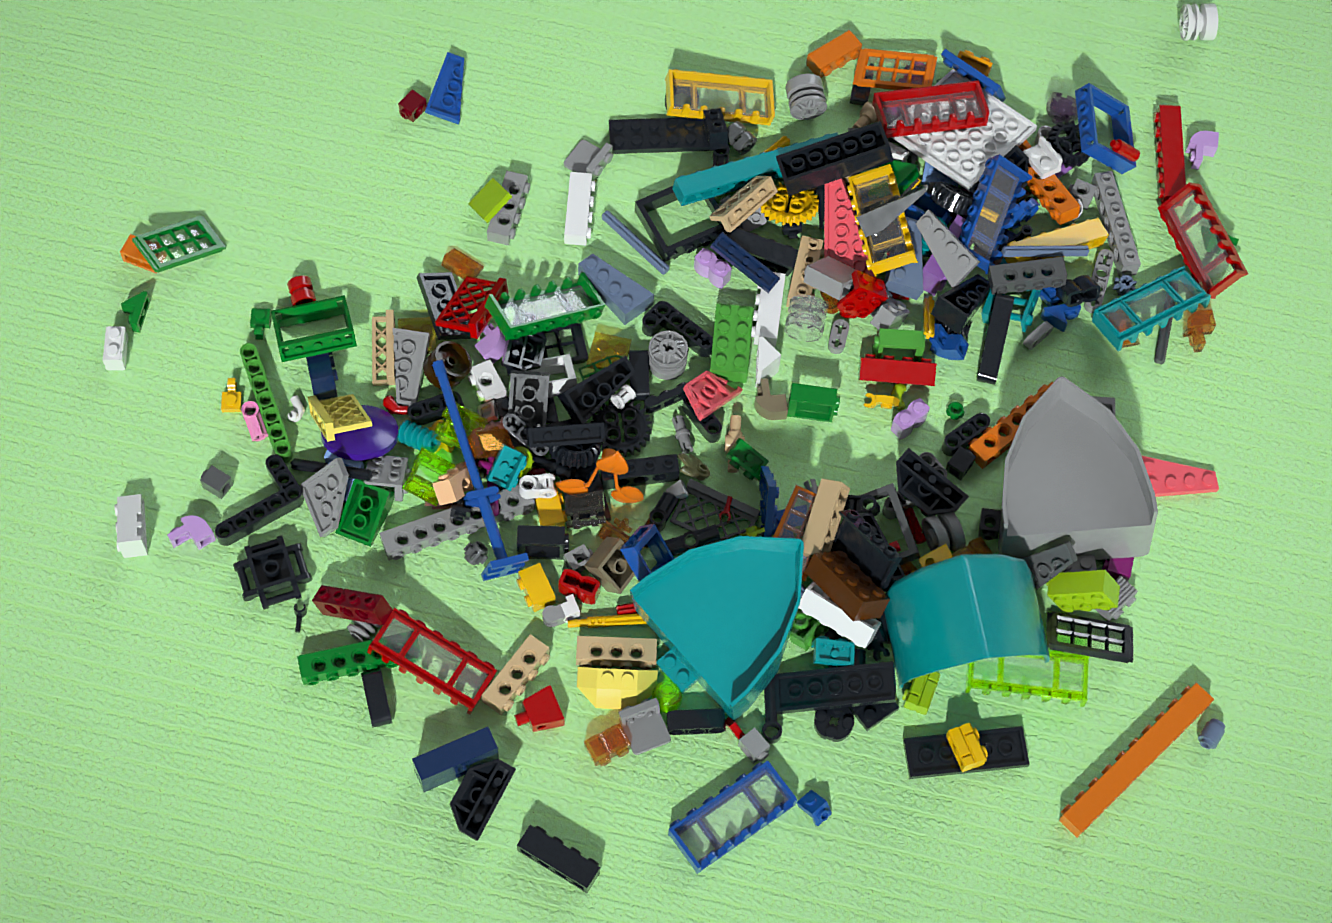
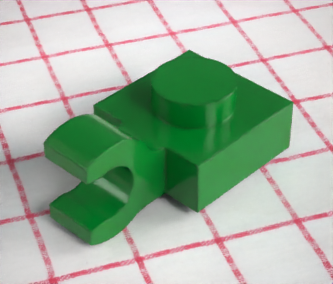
(259, 320)

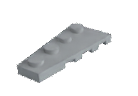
(948, 251)
(410, 354)

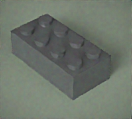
(529, 400)

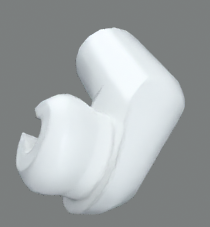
(298, 411)

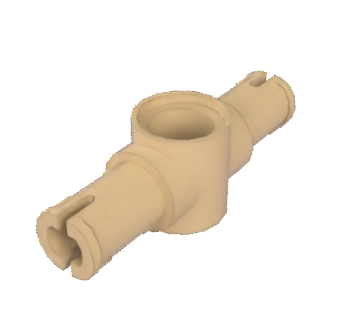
(867, 116)
(732, 436)

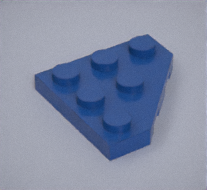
(768, 493)

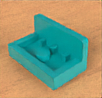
(507, 467)

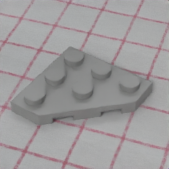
(325, 495)

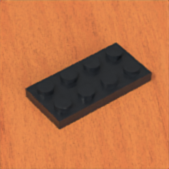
(437, 292)

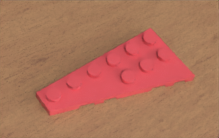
(841, 229)
(1179, 479)

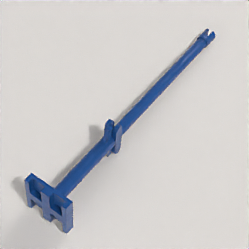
(482, 496)

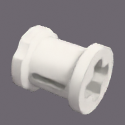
(623, 396)

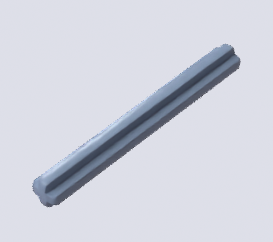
(635, 242)
(1045, 251)

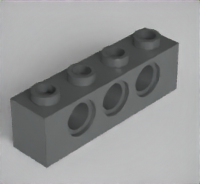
(1034, 269)

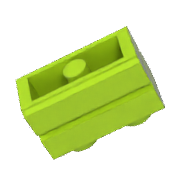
(921, 693)

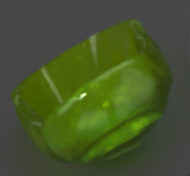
(668, 696)

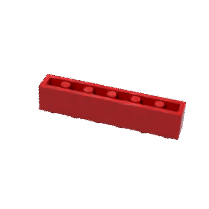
(1169, 150)

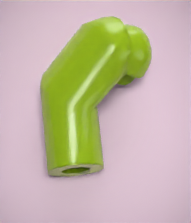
(898, 391)

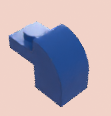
(948, 345)

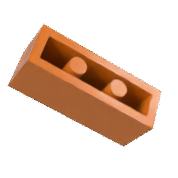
(834, 54)

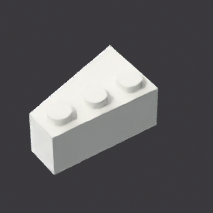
(131, 526)

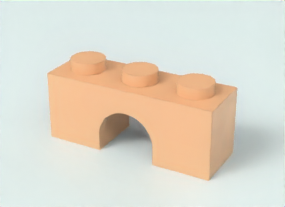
(453, 484)

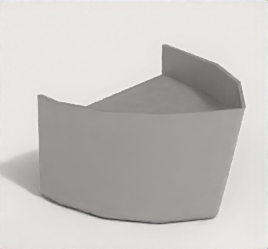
(1076, 482)

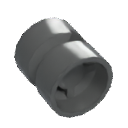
(740, 138)

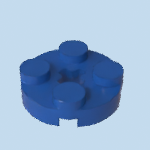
(1026, 212)

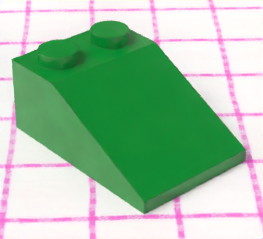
(365, 512)

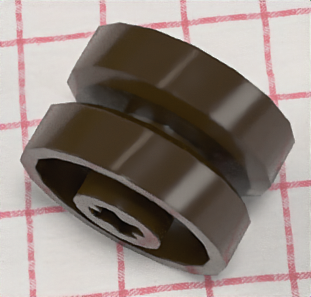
(456, 361)

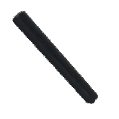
(314, 466)

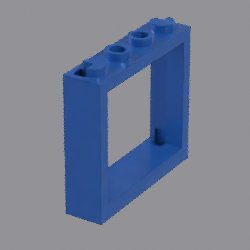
(1086, 99)

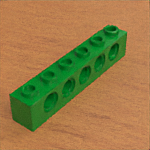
(330, 657)

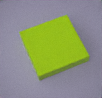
(490, 200)

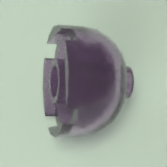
(1061, 108)

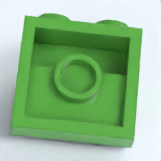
(806, 630)

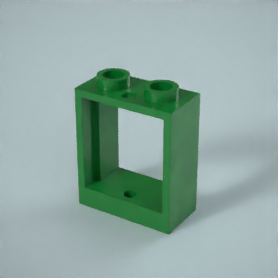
(813, 402)

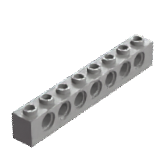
(428, 525)

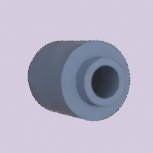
(1211, 734)

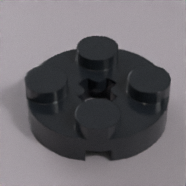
(833, 732)

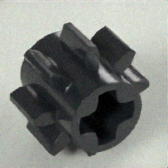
(792, 231)

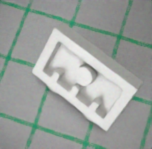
(1044, 158)

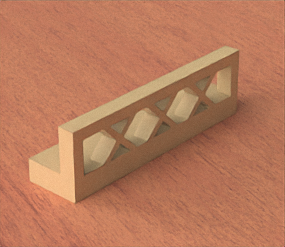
(744, 202)
(390, 356)

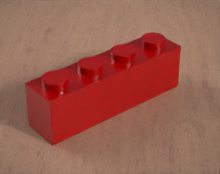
(897, 371)

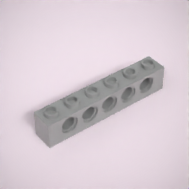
(1116, 224)

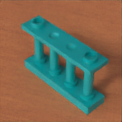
(1025, 319)

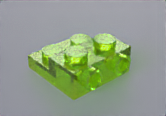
(470, 420)

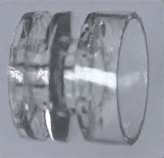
(806, 318)

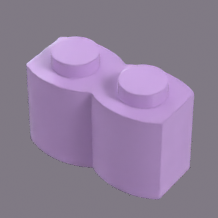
(714, 269)
(910, 418)

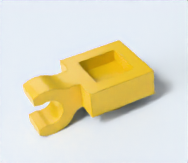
(232, 399)
(885, 401)

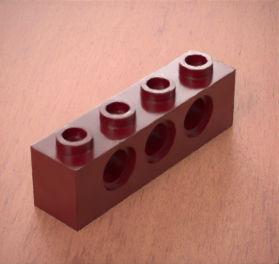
(352, 605)

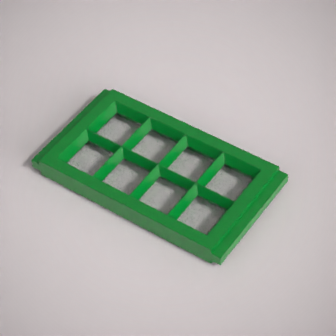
(179, 243)

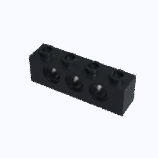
(644, 472)

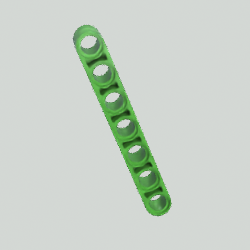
(265, 394)

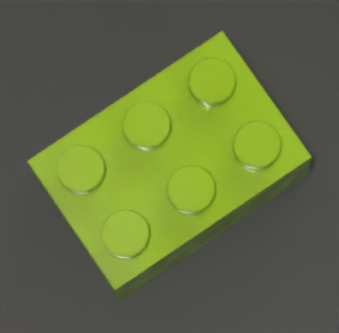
(1084, 591)

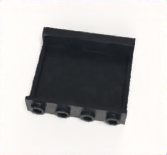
(866, 548)

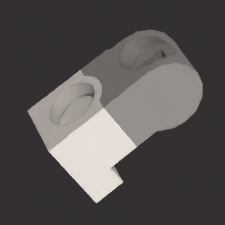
(559, 614)

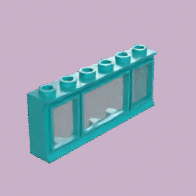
(1148, 306)

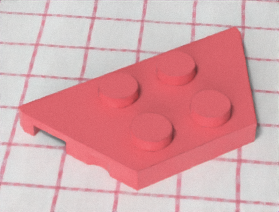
(709, 393)

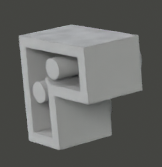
(889, 314)

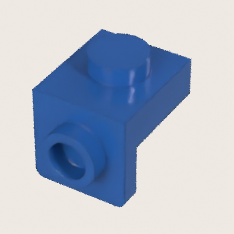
(815, 807)

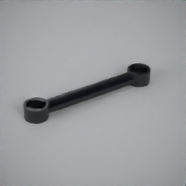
(770, 713)

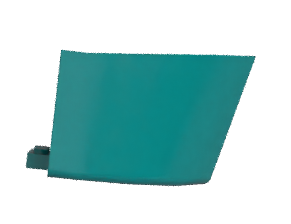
(963, 614)
(725, 615)

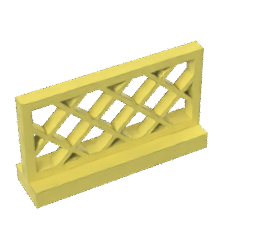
(333, 415)

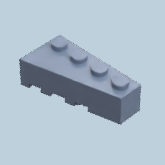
(908, 278)
(616, 290)

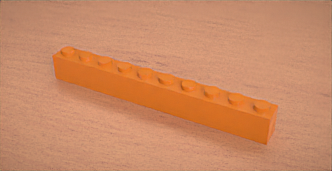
(1136, 759)

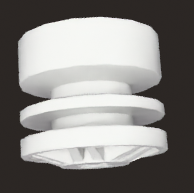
(1198, 21)

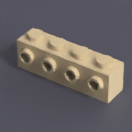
(808, 253)
(824, 517)

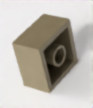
(610, 566)

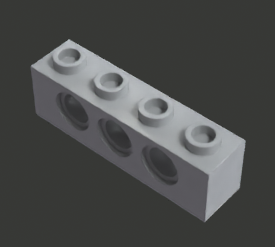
(496, 230)

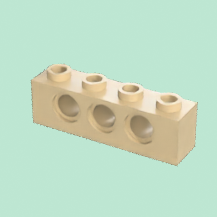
(625, 646)
(529, 649)

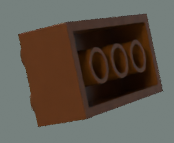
(847, 585)

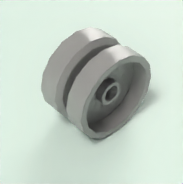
(943, 530)

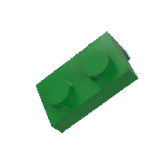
(747, 459)

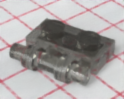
(583, 504)

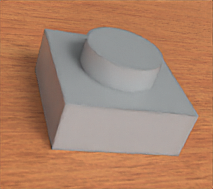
(488, 411)

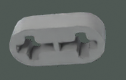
(1038, 335)
(842, 337)

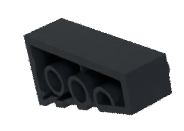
(773, 255)
(961, 303)
(590, 394)

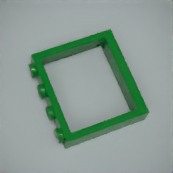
(317, 343)

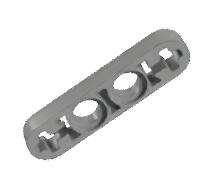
(1101, 281)

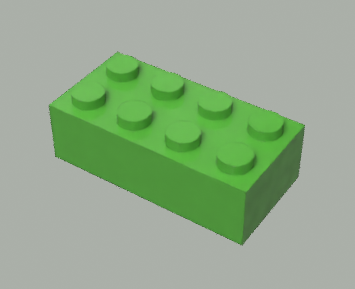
(731, 342)

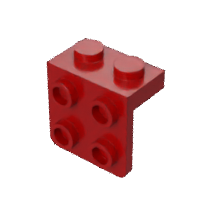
(865, 297)

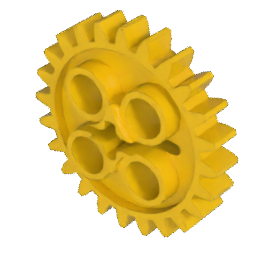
(802, 206)

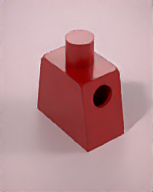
(541, 711)

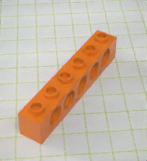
(1052, 194)
(1005, 425)

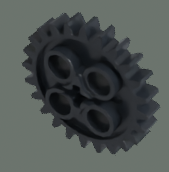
(638, 425)

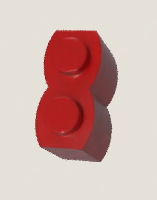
(583, 587)

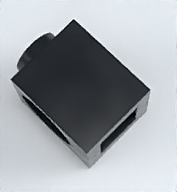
(960, 463)
(989, 516)

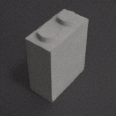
(830, 277)

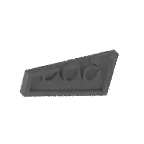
(1050, 563)

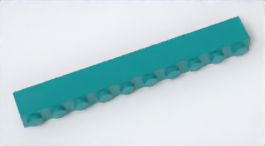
(733, 175)

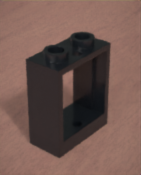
(542, 542)

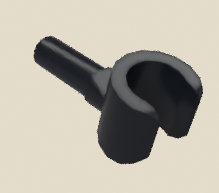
(299, 614)

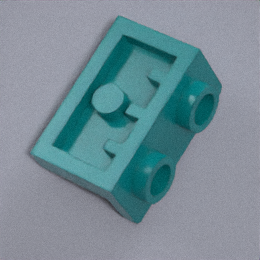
(833, 652)

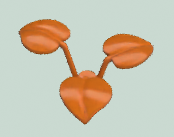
(610, 462)

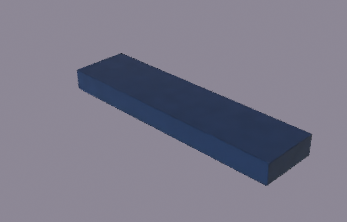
(745, 262)

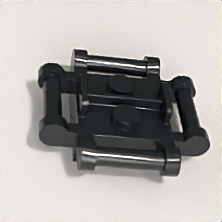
(272, 571)

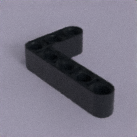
(428, 415)
(264, 506)

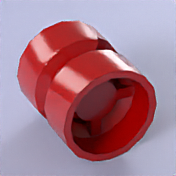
(301, 290)

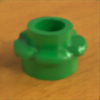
(955, 406)

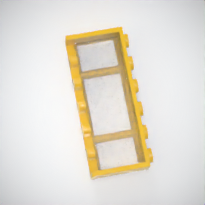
(738, 97)
(894, 245)

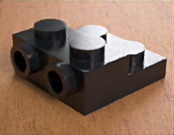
(873, 714)

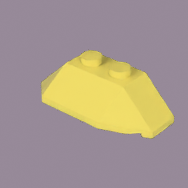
(616, 686)

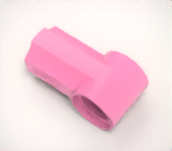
(254, 422)

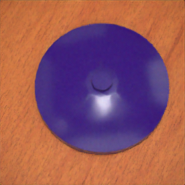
(366, 442)

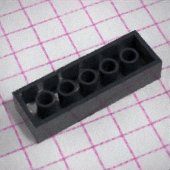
(834, 158)

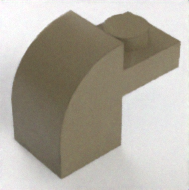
(770, 406)

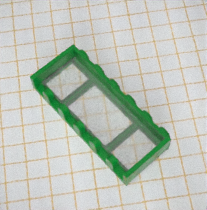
(545, 308)

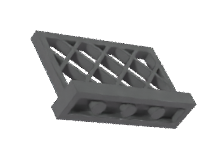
(718, 500)

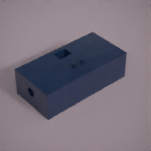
(454, 759)

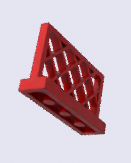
(478, 319)

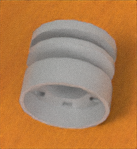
(806, 96)
(667, 355)

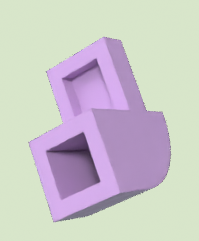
(1202, 144)
(493, 344)
(192, 528)

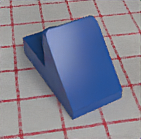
(1058, 314)

